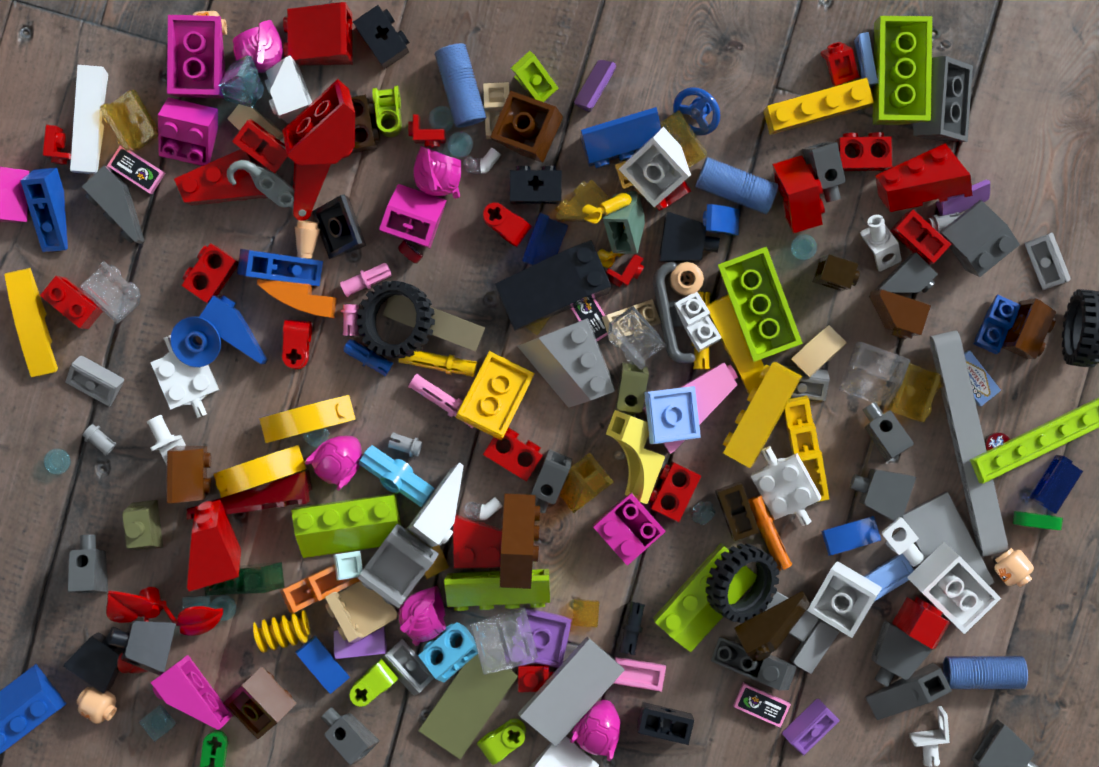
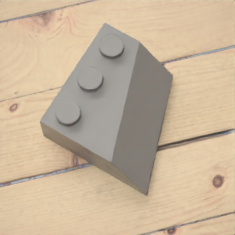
(571, 363)

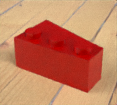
(923, 179)
(210, 182)
(476, 544)
(921, 622)

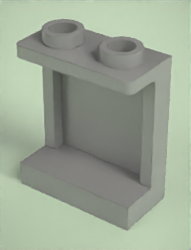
(397, 566)

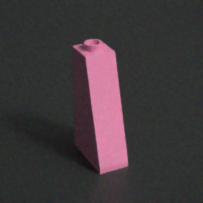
(710, 391)

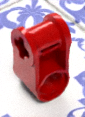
(509, 227)
(296, 338)

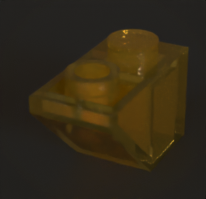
(685, 136)
(586, 194)
(584, 482)

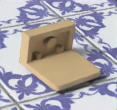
(359, 612)

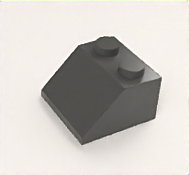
(979, 239)

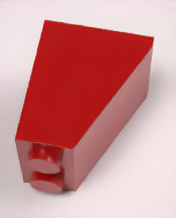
(319, 34)
(213, 547)

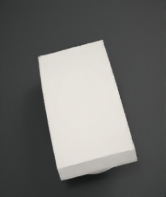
(696, 321)

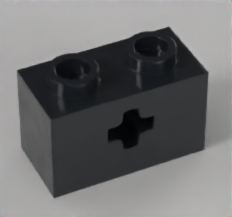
(370, 26)
(523, 194)
(665, 723)

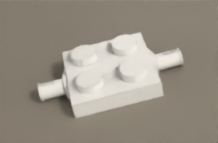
(182, 382)
(786, 486)

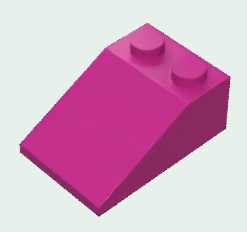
(195, 56)
(191, 693)

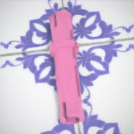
(436, 396)

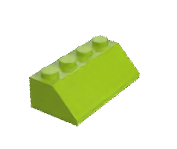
(902, 70)
(760, 304)
(345, 524)
(484, 590)
(688, 614)

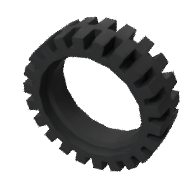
(371, 308)
(1081, 329)
(726, 570)

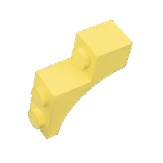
(642, 463)

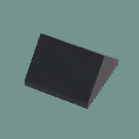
(338, 227)

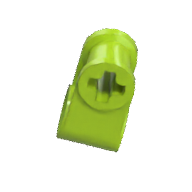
(387, 105)
(375, 681)
(499, 743)

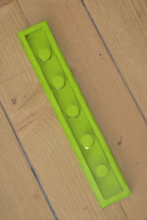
(1036, 442)

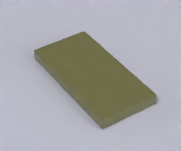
(466, 706)

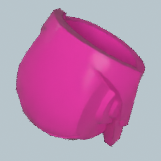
(262, 44)
(437, 173)
(336, 460)
(423, 615)
(598, 730)

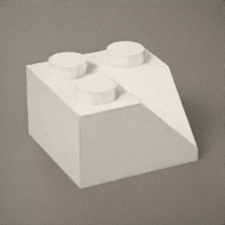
(287, 89)
(657, 167)
(844, 599)

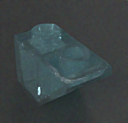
(242, 83)

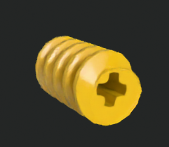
(282, 632)

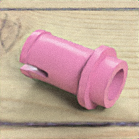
(350, 319)

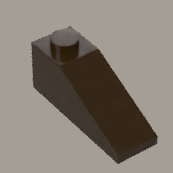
(768, 629)

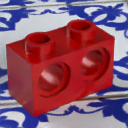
(261, 145)
(864, 159)
(920, 237)
(215, 278)
(71, 302)
(509, 459)
(681, 494)

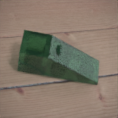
(251, 579)

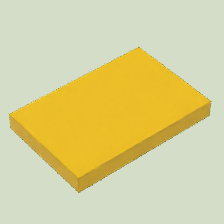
(495, 395)

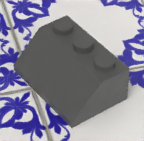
(949, 101)

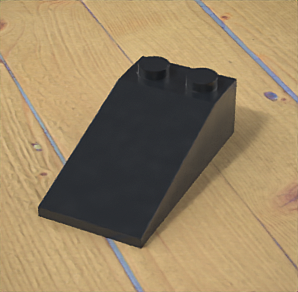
(554, 285)

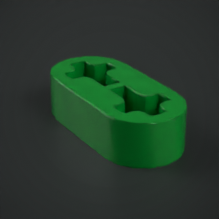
(1037, 520)
(221, 751)

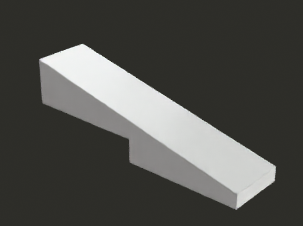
(87, 123)

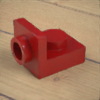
(840, 63)
(53, 143)
(532, 677)

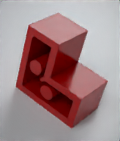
(799, 193)

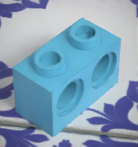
(453, 657)

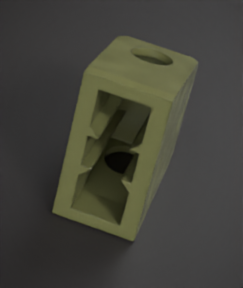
(632, 382)
(142, 526)

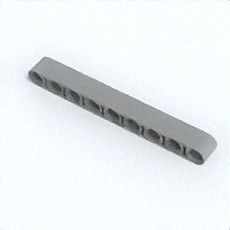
(968, 441)

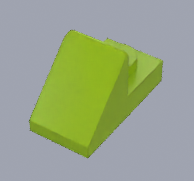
(534, 77)

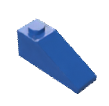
(47, 207)
(279, 267)
(233, 327)

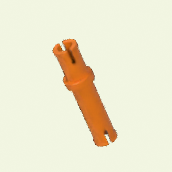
(767, 528)

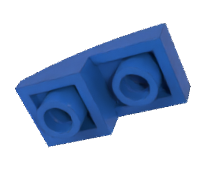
(721, 219)
(996, 324)
(851, 535)
(322, 664)

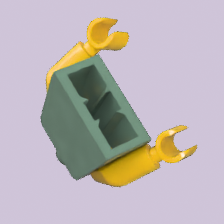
(623, 224)

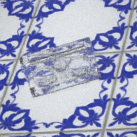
(111, 292)
(635, 337)

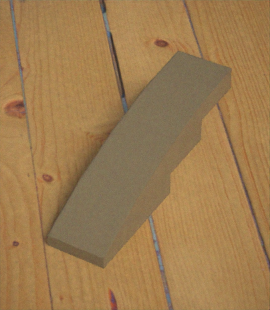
(446, 325)

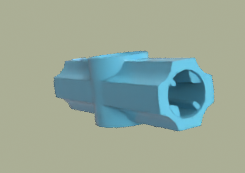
(396, 476)

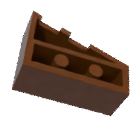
(518, 540)

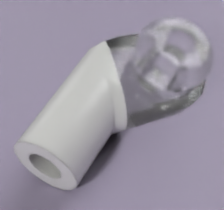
(481, 165)
(482, 511)

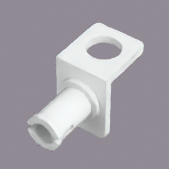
(881, 242)
(164, 439)
(903, 541)
(931, 739)

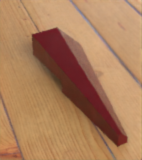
(277, 493)

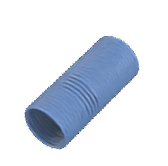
(463, 91)
(729, 182)
(988, 672)

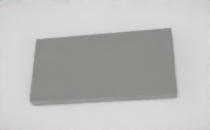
(940, 522)
(571, 691)

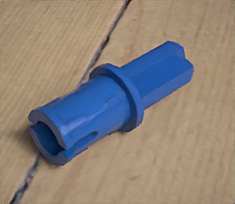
(367, 357)

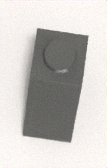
(910, 277)

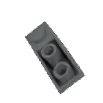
(115, 198)
(770, 671)
(902, 695)

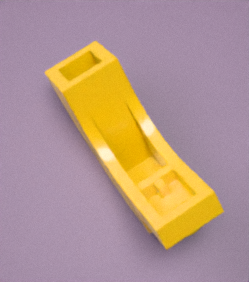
(307, 418)
(259, 471)

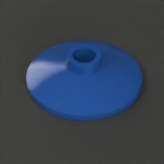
(188, 349)

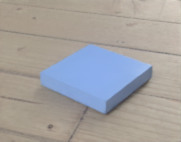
(672, 415)

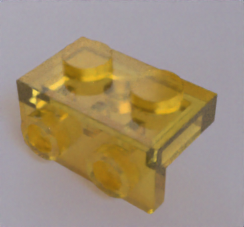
(130, 121)
(916, 394)

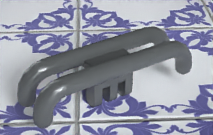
(668, 315)

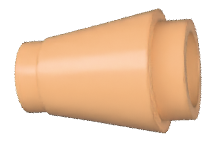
(306, 238)

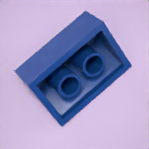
(619, 137)
(26, 705)

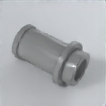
(941, 222)
(99, 439)
(406, 444)

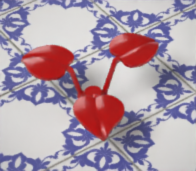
(127, 607)

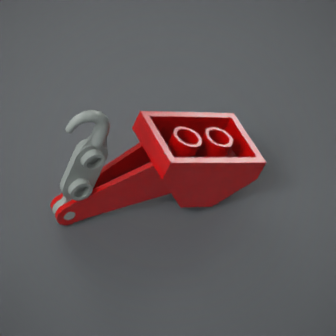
(314, 142)

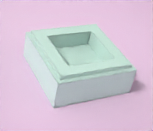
(348, 565)

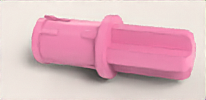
(365, 279)

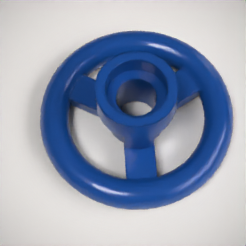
(699, 109)

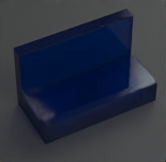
(545, 240)
(1056, 483)

